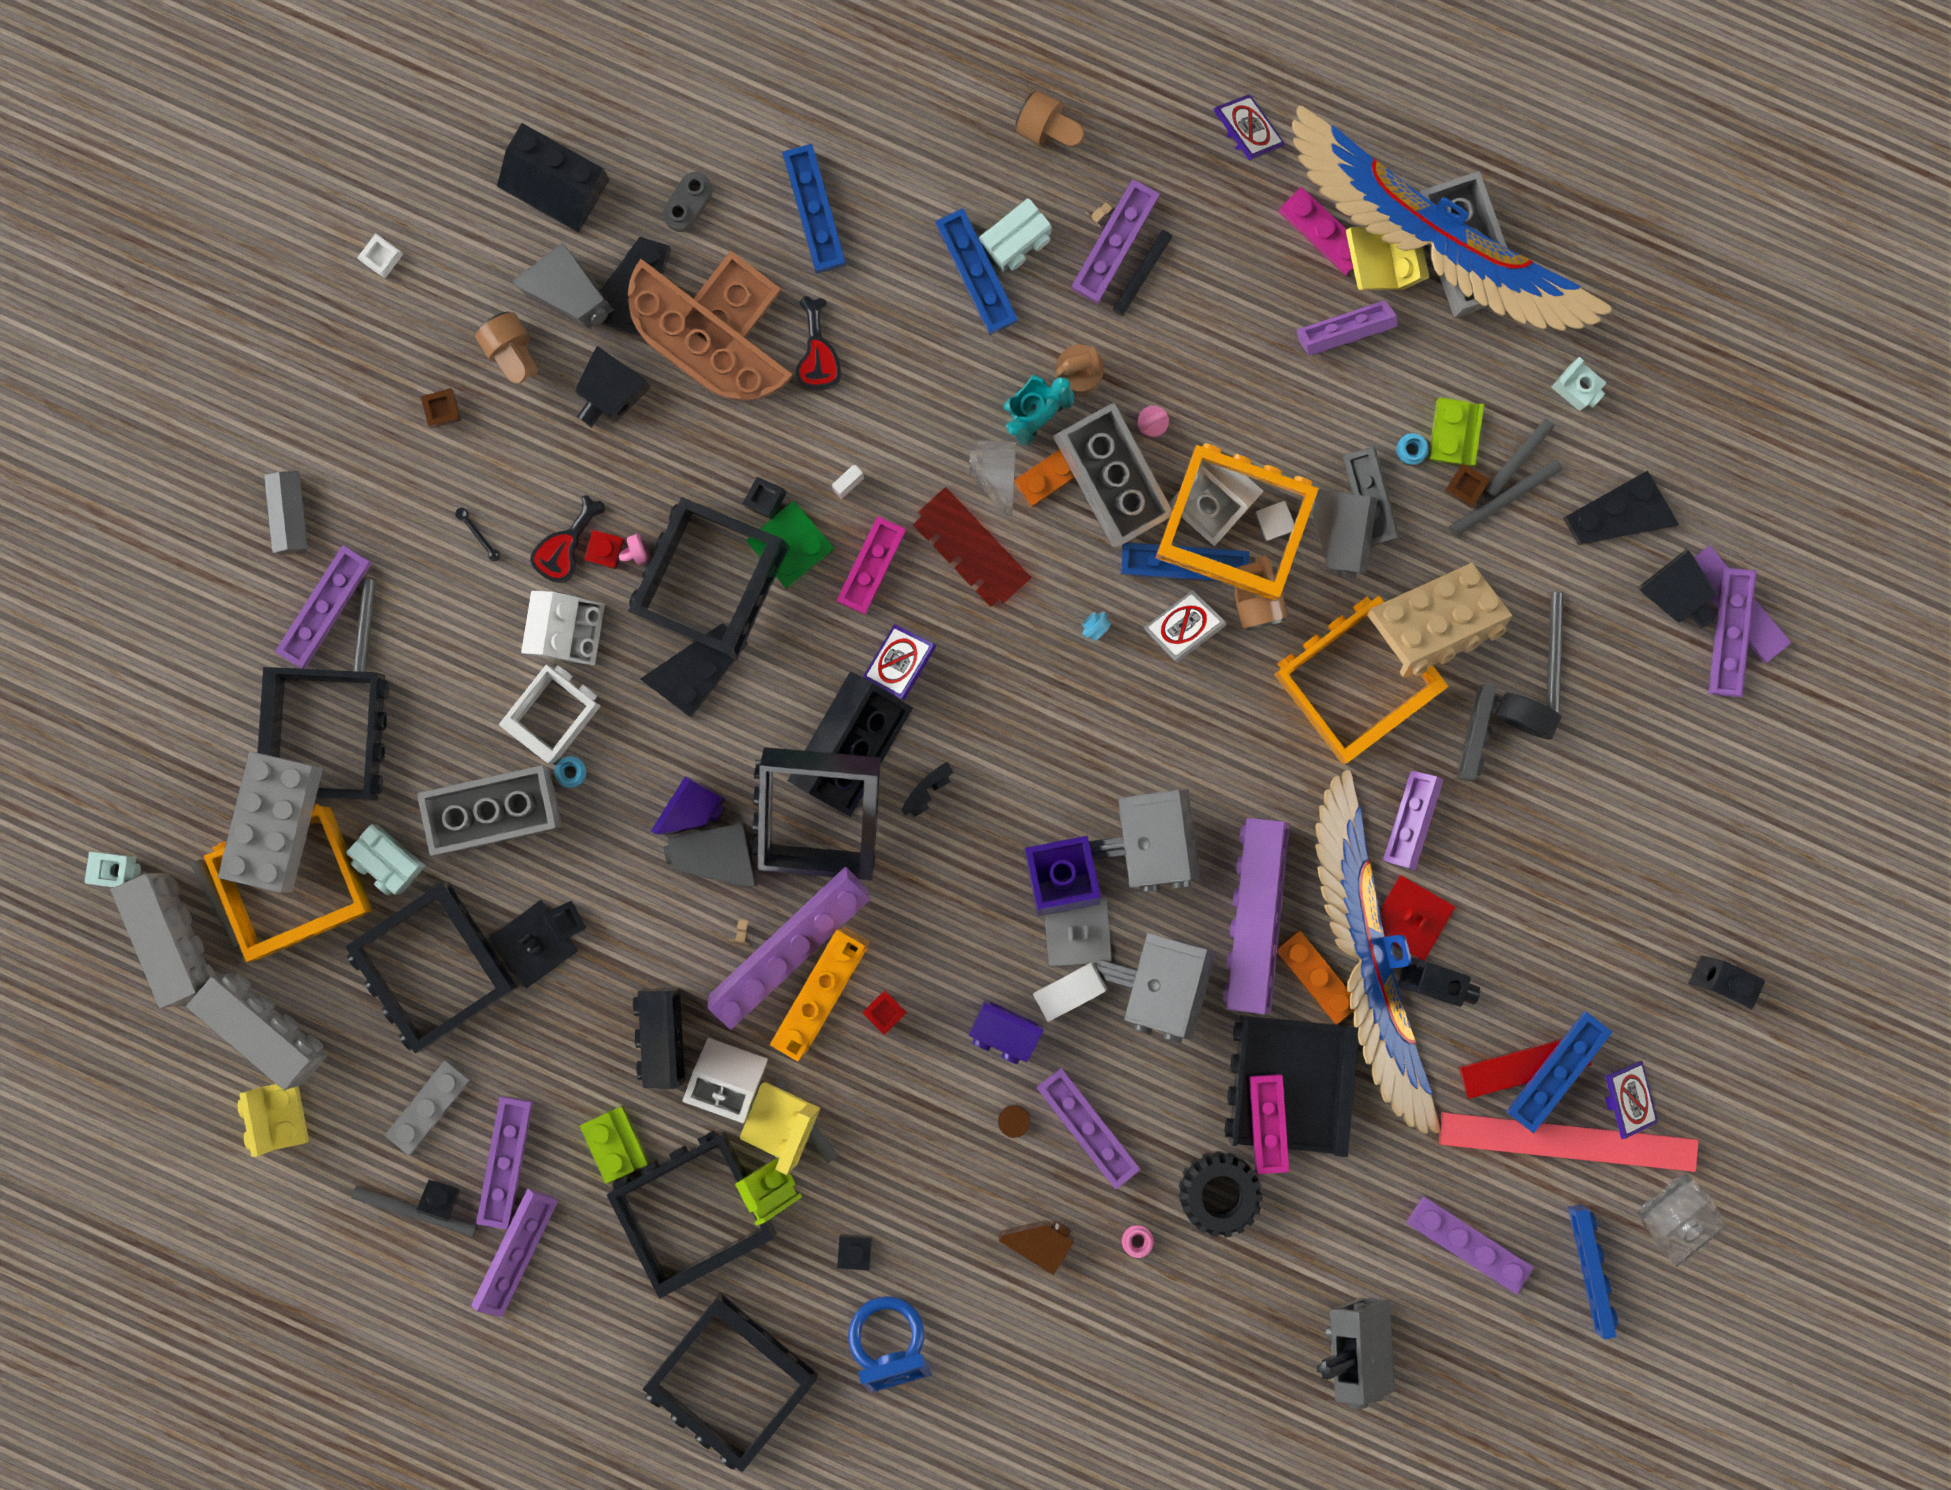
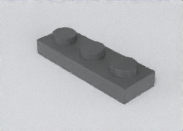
(1368, 480)
(1477, 733)

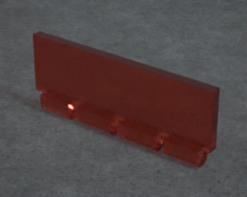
(980, 552)

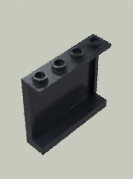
(1317, 1080)

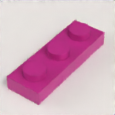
(1319, 228)
(871, 565)
(1269, 1124)

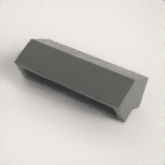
(285, 512)

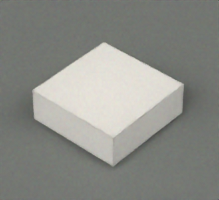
(380, 256)
(848, 481)
(1275, 521)

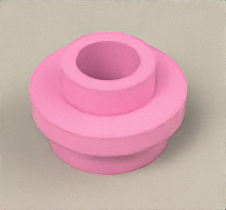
(1137, 1251)

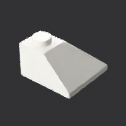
(1217, 500)

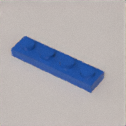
(814, 208)
(976, 271)
(1140, 561)
(1559, 1072)
(1596, 1283)

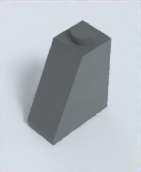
(565, 287)
(1345, 530)
(714, 854)

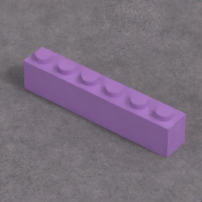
(1257, 916)
(788, 948)

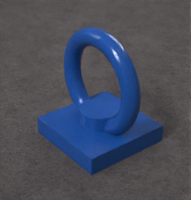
(895, 1367)

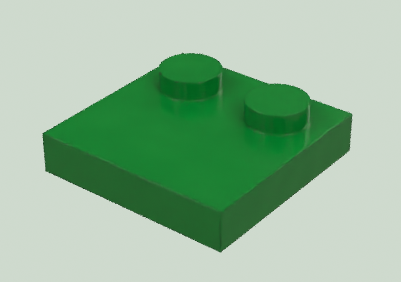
(805, 541)

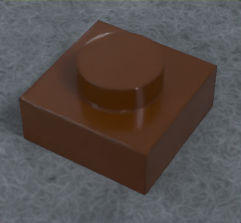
(440, 408)
(1466, 485)

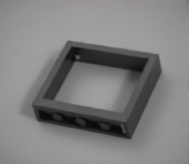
(751, 600)
(271, 721)
(814, 860)
(474, 939)
(666, 1285)
(766, 1345)

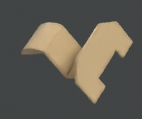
(1100, 212)
(741, 933)

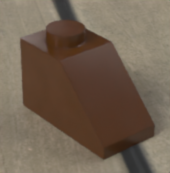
(1040, 1243)

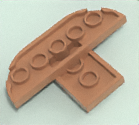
(710, 332)

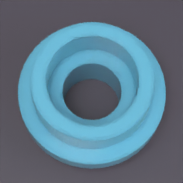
(1416, 440)
(1096, 625)
(560, 772)

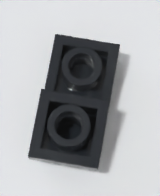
(918, 799)

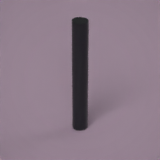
(1142, 272)

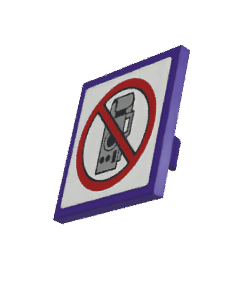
(1249, 127)
(899, 662)
(1631, 1099)

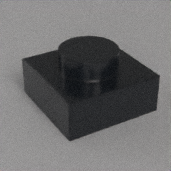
(764, 498)
(563, 922)
(438, 1200)
(854, 1252)

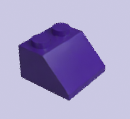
(1062, 876)
(1005, 1031)

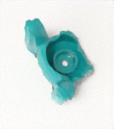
(1048, 402)

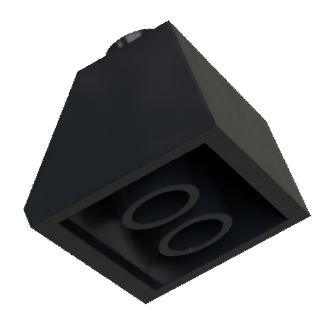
(551, 177)
(660, 1038)

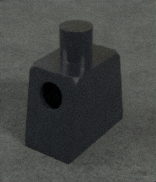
(608, 388)
(1681, 590)
(1438, 983)
(1728, 984)

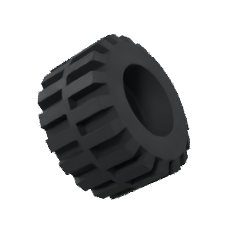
(1225, 1221)

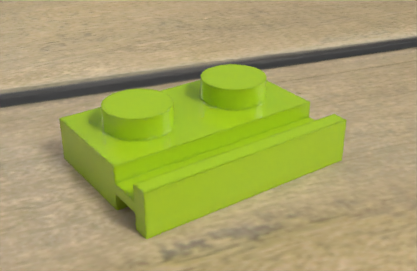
(1455, 432)
(614, 1144)
(767, 1191)

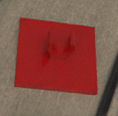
(1416, 915)

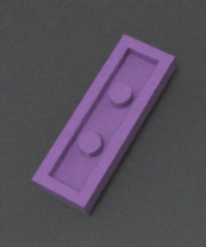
(1347, 328)
(1413, 820)

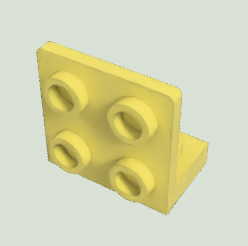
(1382, 265)
(272, 1119)
(779, 1125)

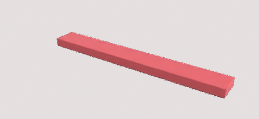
(1568, 1142)

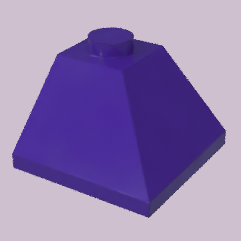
(689, 808)

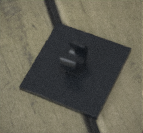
(530, 947)

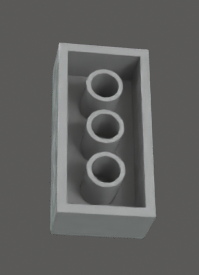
(1471, 195)
(1113, 475)
(489, 810)
(270, 822)
(163, 937)
(258, 1030)

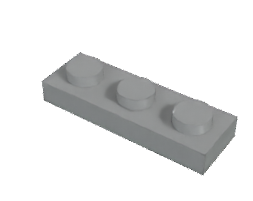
(428, 1107)

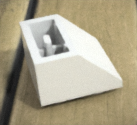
(562, 627)
(725, 1080)

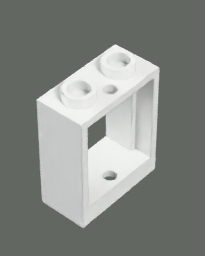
(528, 738)

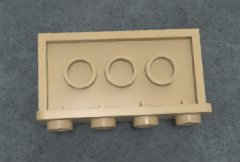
(1441, 619)

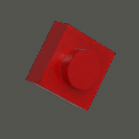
(604, 549)
(884, 1012)

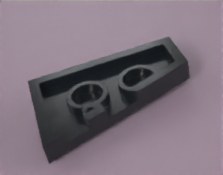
(617, 286)
(1624, 511)
(691, 674)

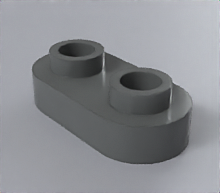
(690, 201)

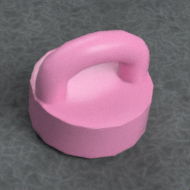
(1153, 422)
(637, 550)

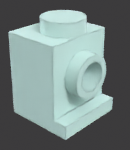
(1569, 385)
(102, 869)

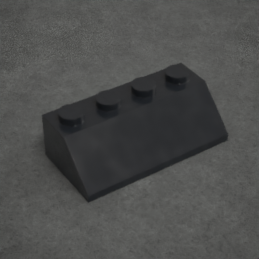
(858, 723)

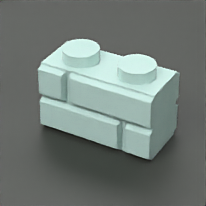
(1016, 236)
(384, 860)

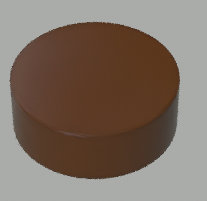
(1013, 1121)

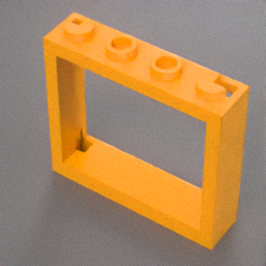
(1220, 571)
(1434, 686)
(239, 918)
(820, 993)

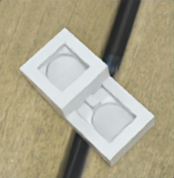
(1070, 991)

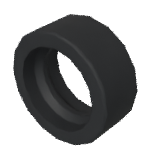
(1528, 716)

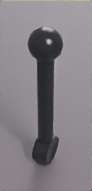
(463, 515)

